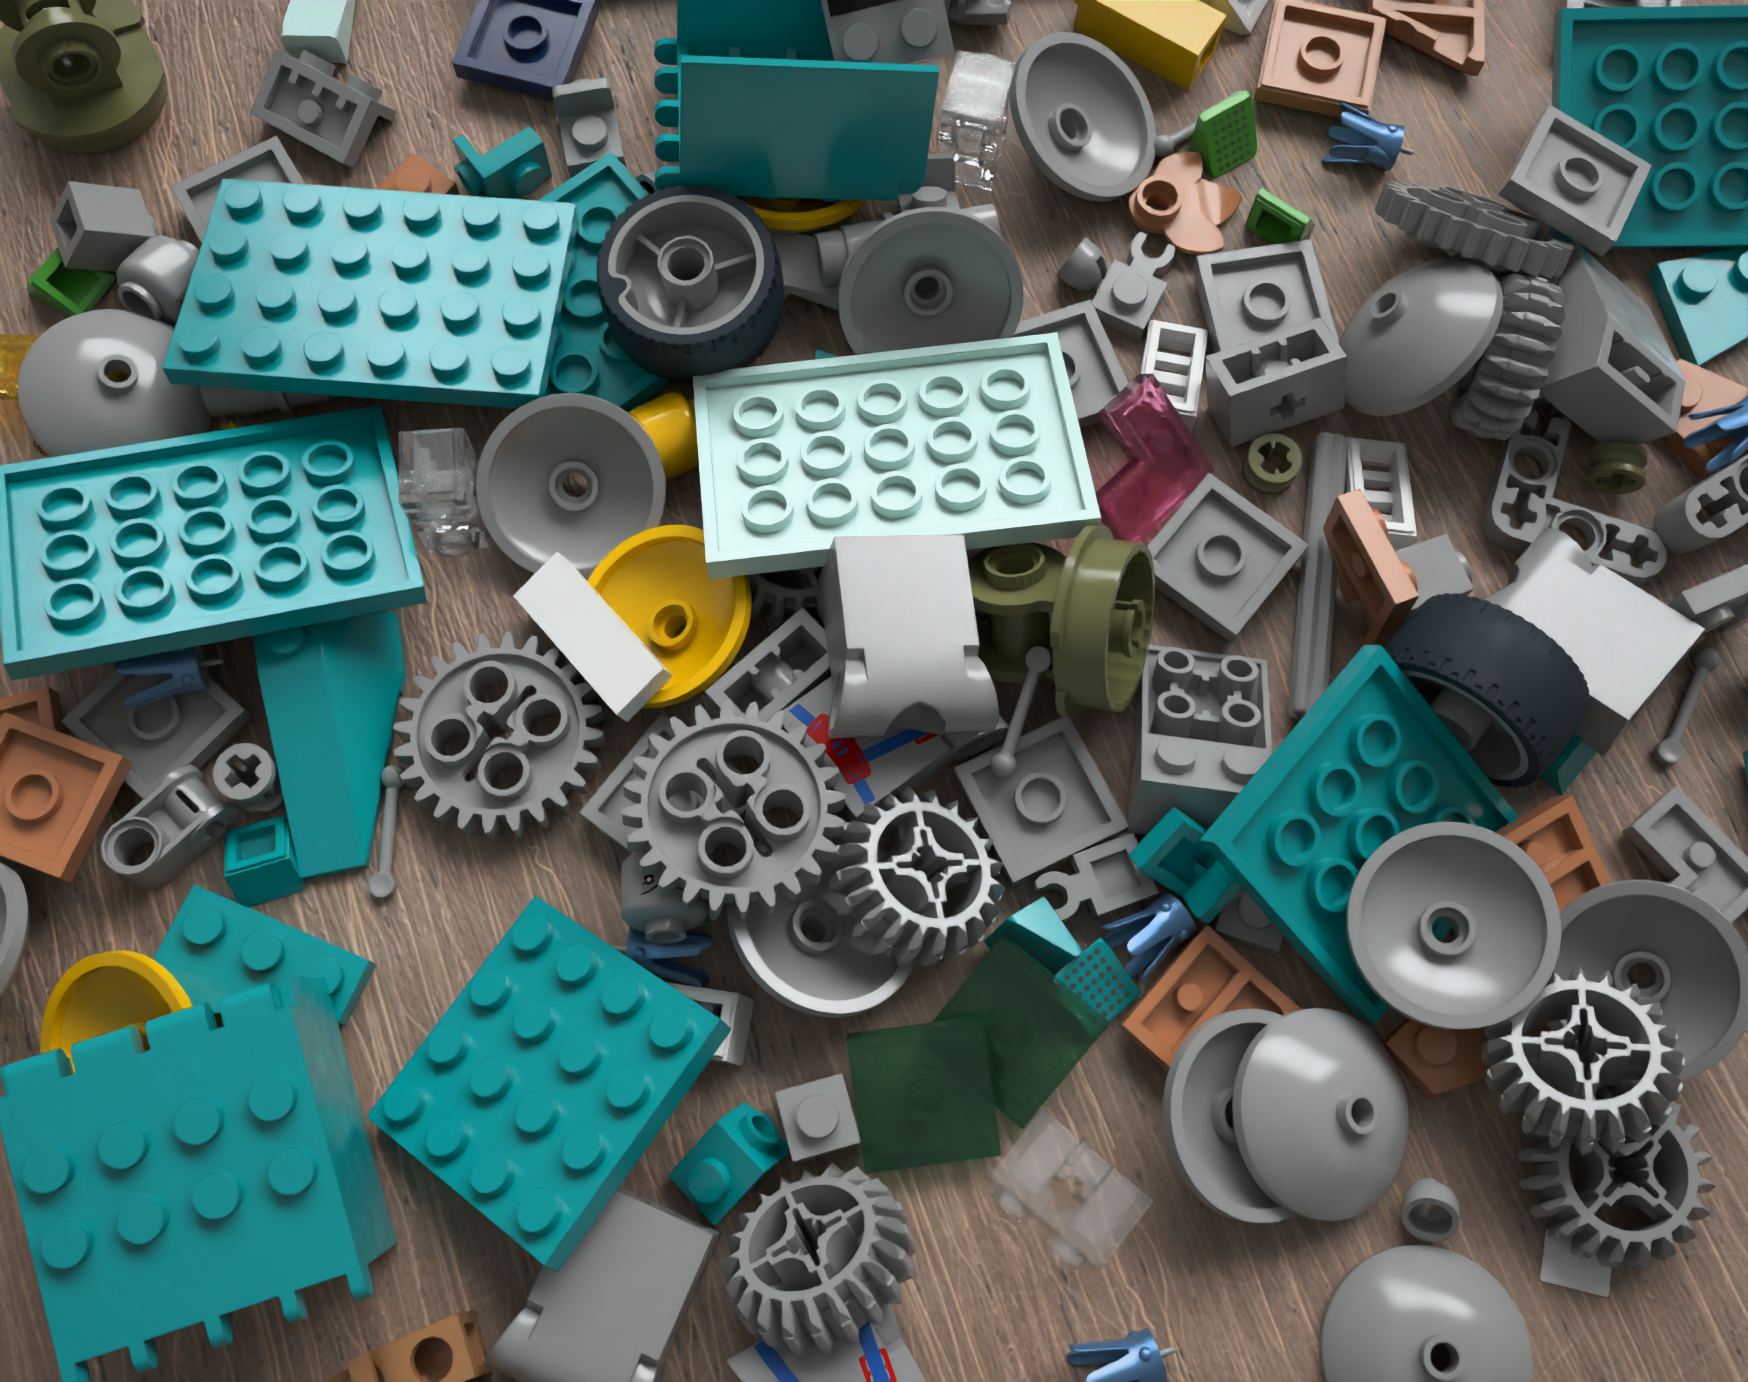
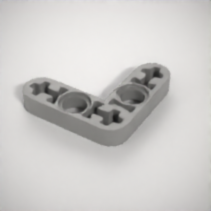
(1543, 511)

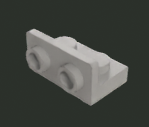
(317, 108)

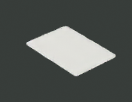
(1565, 1269)

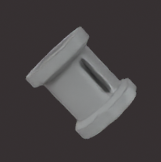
(234, 784)

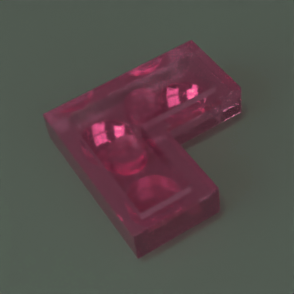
(1161, 455)

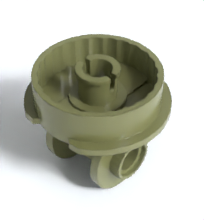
(80, 72)
(1081, 607)

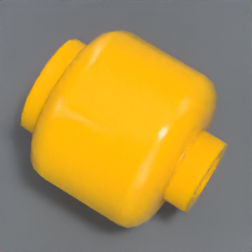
(672, 427)

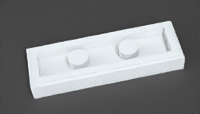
(592, 637)

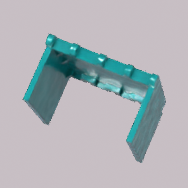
(777, 115)
(193, 1172)

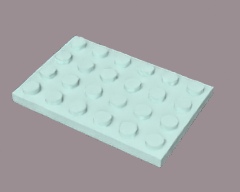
(890, 446)

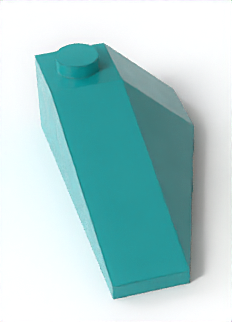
(330, 723)

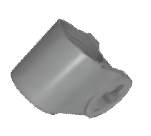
(172, 825)

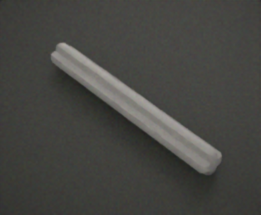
(1317, 577)

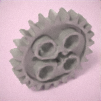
(1474, 228)
(453, 706)
(681, 839)

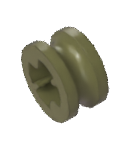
(1268, 445)
(1617, 467)

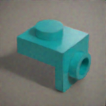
(505, 171)
(1184, 865)
(729, 1161)

